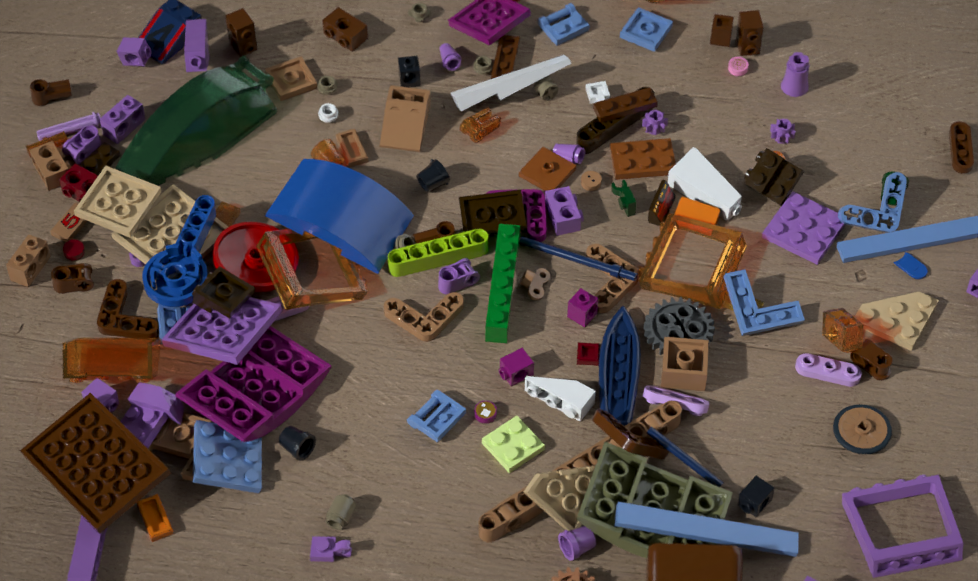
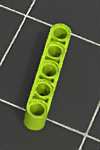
(437, 252)

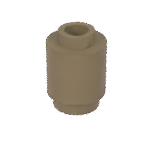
(340, 511)

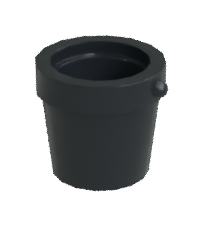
(433, 176)
(297, 442)

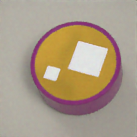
(485, 412)

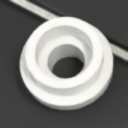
(328, 113)

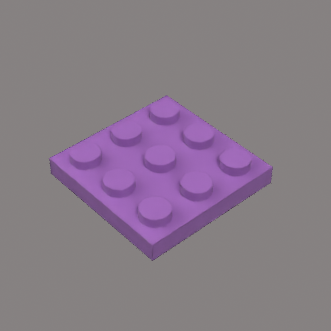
(804, 228)

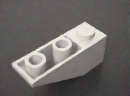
(565, 395)

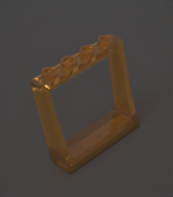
(729, 261)
(287, 283)

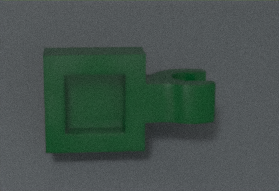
(626, 201)

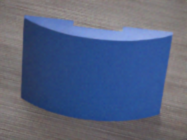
(343, 211)

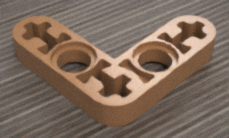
(625, 284)
(428, 321)

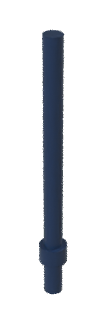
(614, 270)

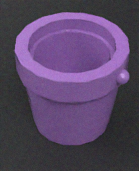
(576, 542)

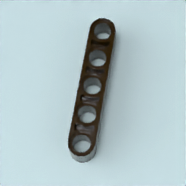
(596, 134)

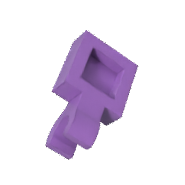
(325, 549)

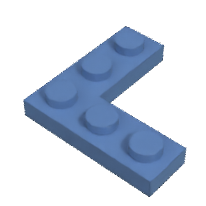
(756, 320)

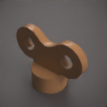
(534, 282)

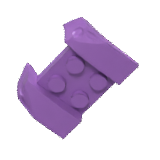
(150, 411)

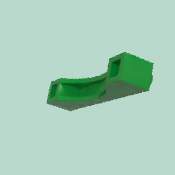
(502, 283)

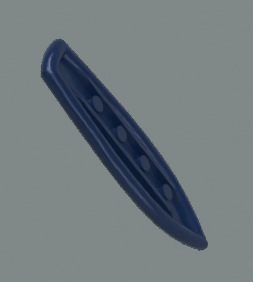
(619, 367)

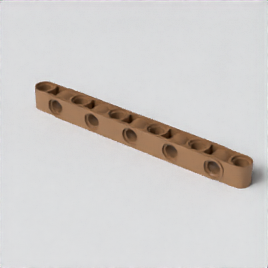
(512, 513)

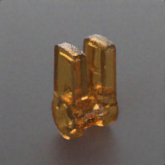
(480, 125)

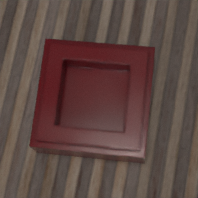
(588, 354)

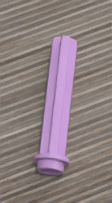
(70, 126)

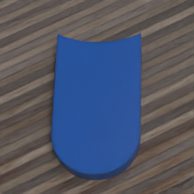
(912, 266)

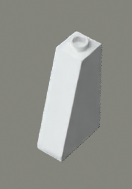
(703, 183)

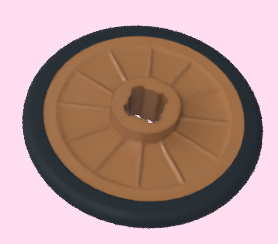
(876, 428)

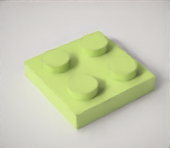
(513, 444)

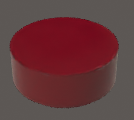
(73, 250)

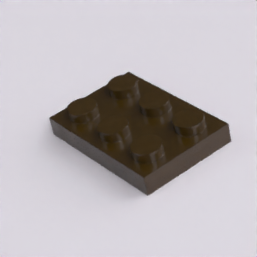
(492, 209)

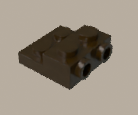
(773, 176)
(222, 292)

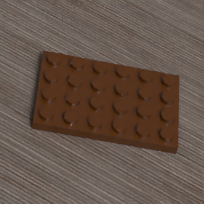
(95, 462)

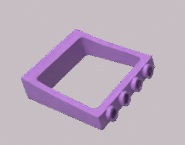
(911, 555)

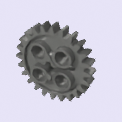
(662, 324)

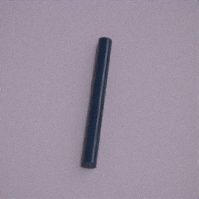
(684, 457)

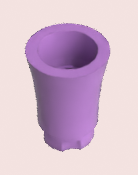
(796, 75)

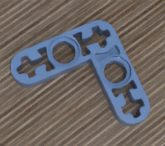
(885, 211)

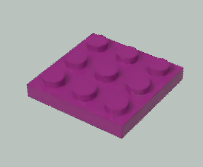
(489, 19)

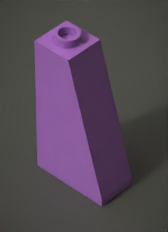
(196, 45)

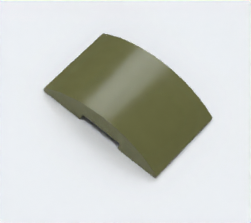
(629, 479)

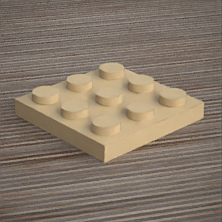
(117, 201)

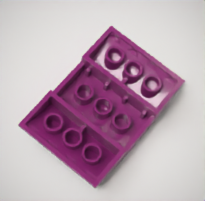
(260, 389)

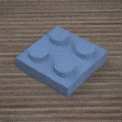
(646, 29)

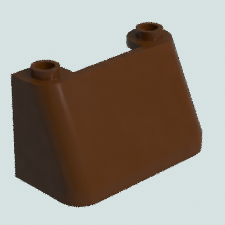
(693, 562)

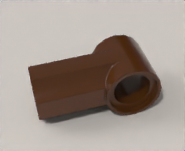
(43, 92)
(443, 229)

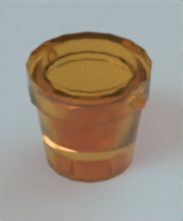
(327, 151)

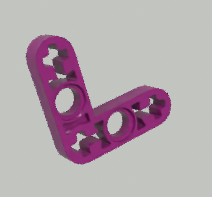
(527, 196)

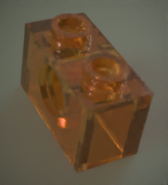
(842, 330)

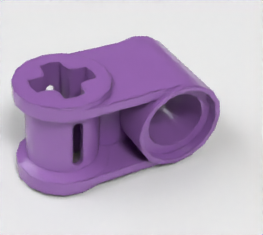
(82, 143)
(457, 276)

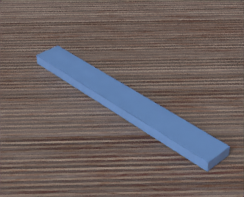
(908, 239)
(706, 529)

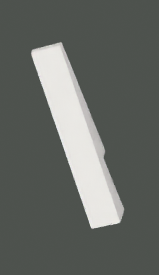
(508, 83)

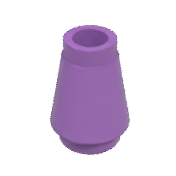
(450, 58)
(570, 152)

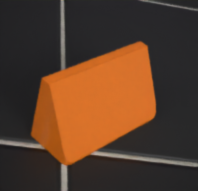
(697, 211)

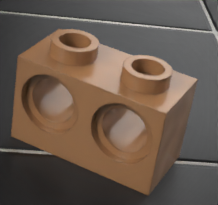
(49, 164)
(28, 260)

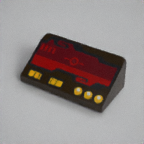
(661, 204)

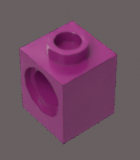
(582, 307)
(516, 367)

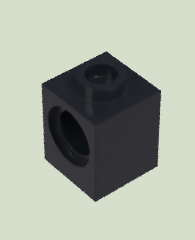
(409, 71)
(755, 496)

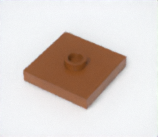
(547, 170)

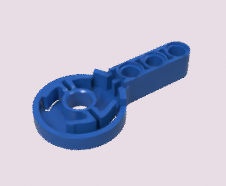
(183, 259)

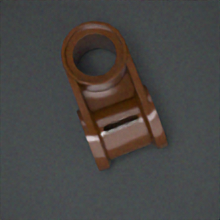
(71, 279)
(871, 358)

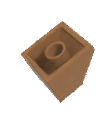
(684, 364)

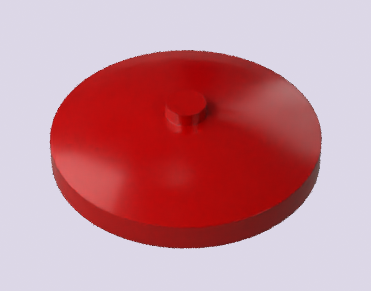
(237, 253)

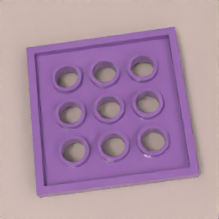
(219, 336)

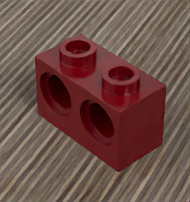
(77, 182)

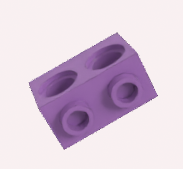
(122, 119)
(563, 210)

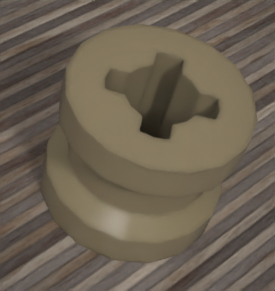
(546, 88)

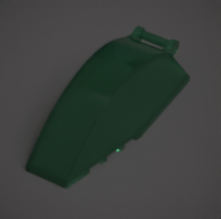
(199, 122)

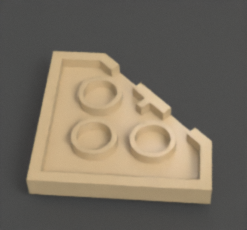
(898, 318)
(561, 493)

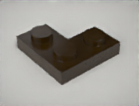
(103, 156)

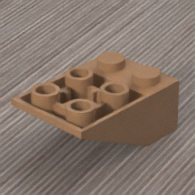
(405, 118)

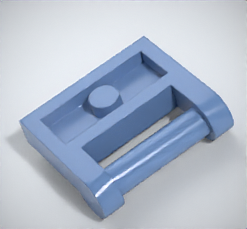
(565, 29)
(441, 420)

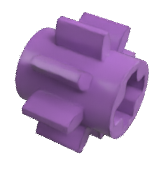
(655, 122)
(782, 131)

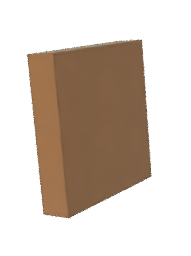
(291, 78)

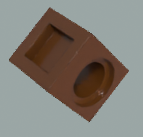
(721, 30)

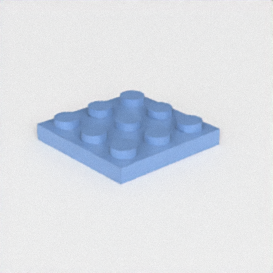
(226, 460)

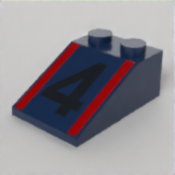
(167, 30)

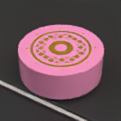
(738, 66)

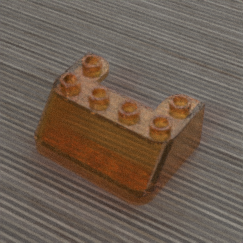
(111, 358)

